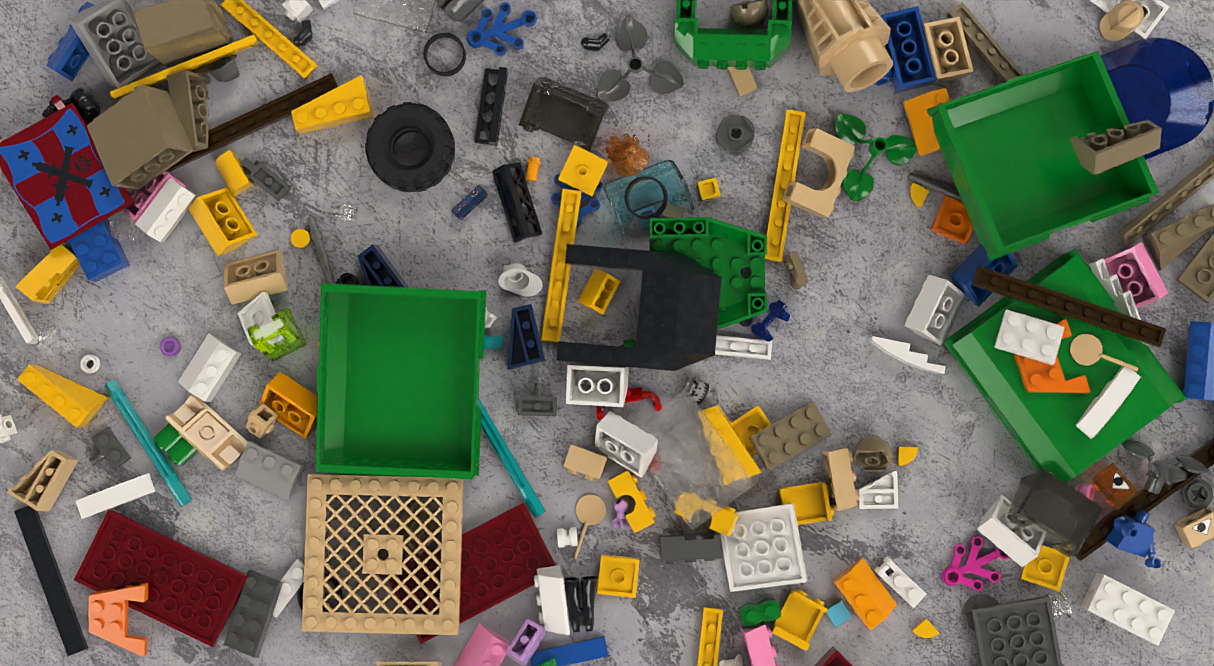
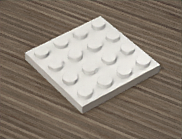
(764, 549)

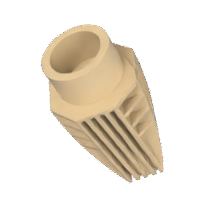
(846, 40)

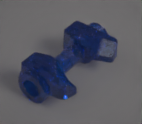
(776, 310)

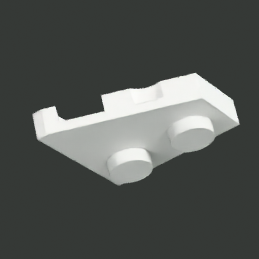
(880, 493)

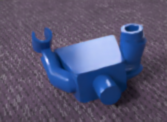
(1135, 537)

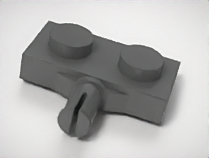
(537, 404)
(109, 449)

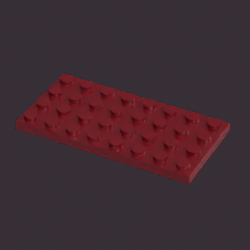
(495, 565)
(183, 584)

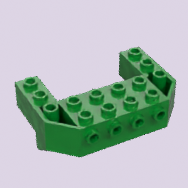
(733, 47)

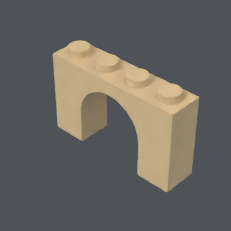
(837, 157)

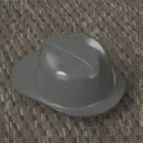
(222, 70)

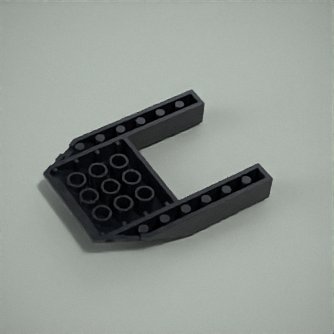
(674, 315)

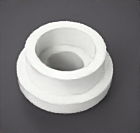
(85, 361)

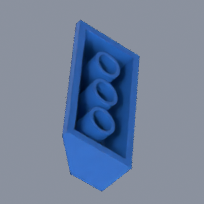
(70, 53)
(1200, 362)

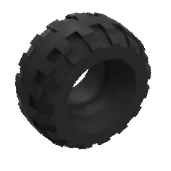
(390, 127)

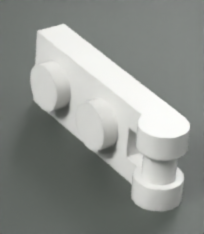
(900, 582)

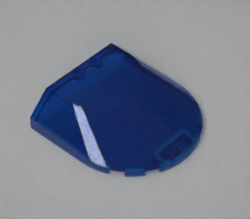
(1163, 85)

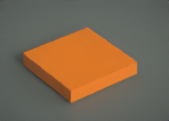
(952, 220)

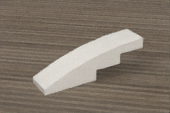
(1123, 300)
(901, 352)
(1108, 401)
(115, 496)

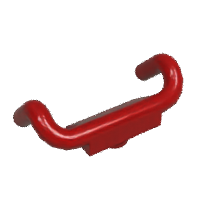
(633, 395)

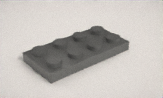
(253, 613)

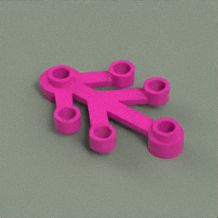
(972, 565)

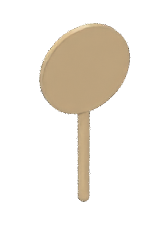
(1088, 350)
(590, 511)

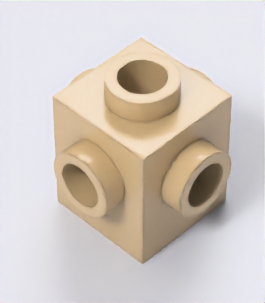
(261, 421)

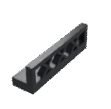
(498, 106)
(513, 202)

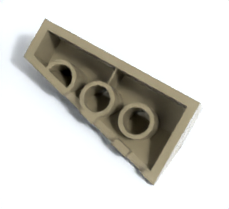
(189, 98)
(1116, 146)
(1177, 236)

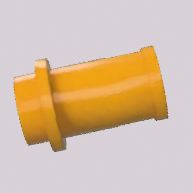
(533, 168)

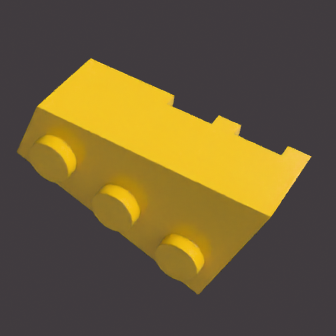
(49, 275)

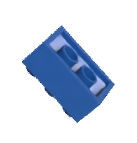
(965, 272)

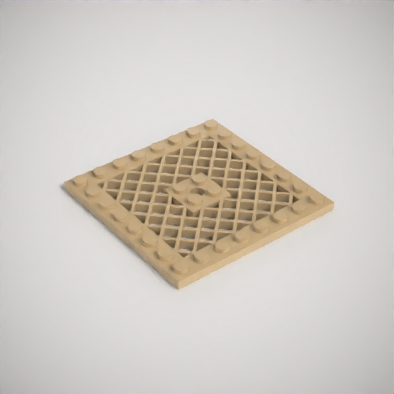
(317, 620)

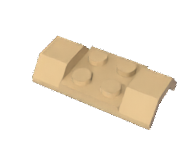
(207, 432)

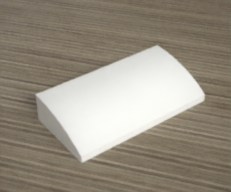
(1152, 10)

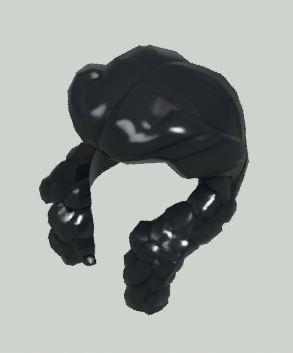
(84, 103)

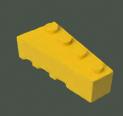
(339, 106)
(732, 439)

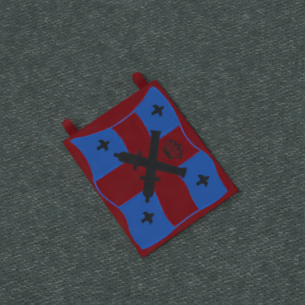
(60, 176)

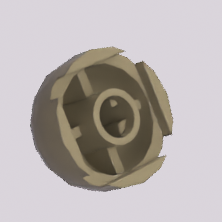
(750, 13)
(873, 454)

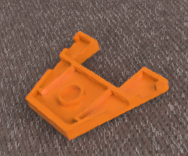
(1049, 378)
(110, 616)

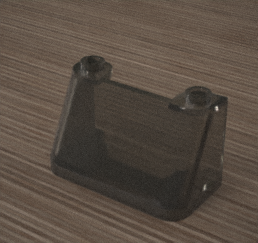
(563, 113)

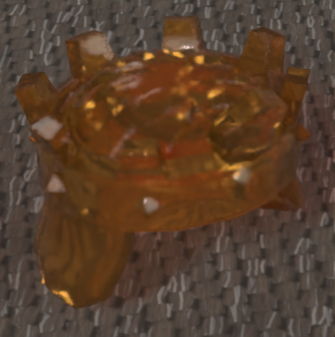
(627, 155)

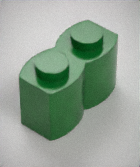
(175, 445)
(765, 610)

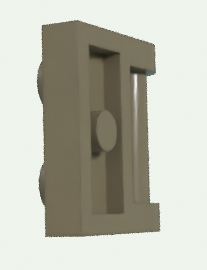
(794, 266)

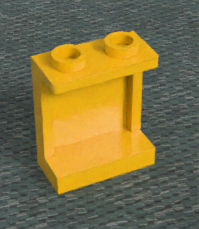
(809, 501)
(798, 618)

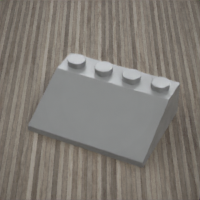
(113, 41)

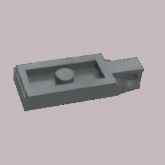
(266, 179)

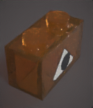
(1115, 487)

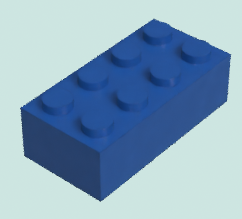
(908, 50)
(99, 252)

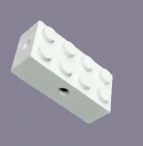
(1127, 608)

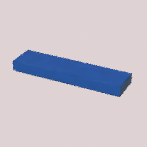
(572, 653)

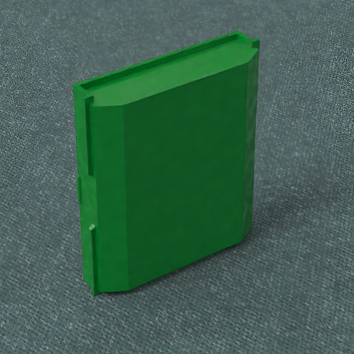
(1017, 158)
(400, 381)
(1047, 421)

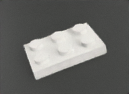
(1029, 337)

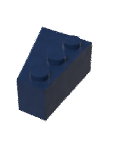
(378, 268)
(525, 340)

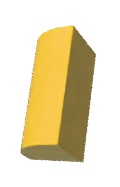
(233, 173)
(599, 291)

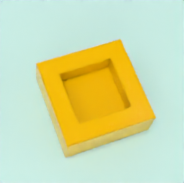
(708, 189)

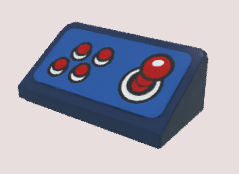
(470, 202)

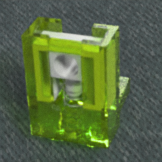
(278, 336)

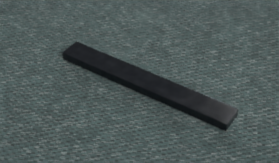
(51, 580)

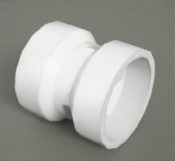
(567, 537)

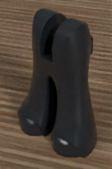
(589, 587)

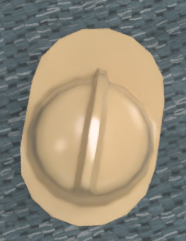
(1121, 20)

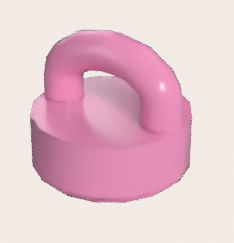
(1087, 489)

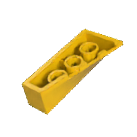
(65, 396)

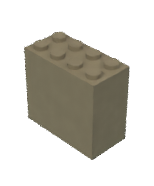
(182, 29)
(139, 137)

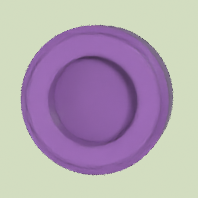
(170, 346)

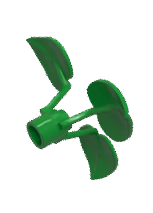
(898, 149)

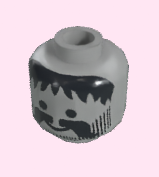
(698, 389)

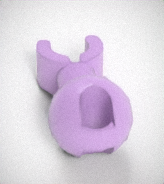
(620, 505)

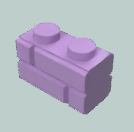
(526, 642)

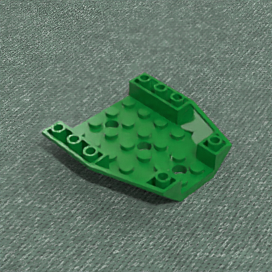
(725, 251)

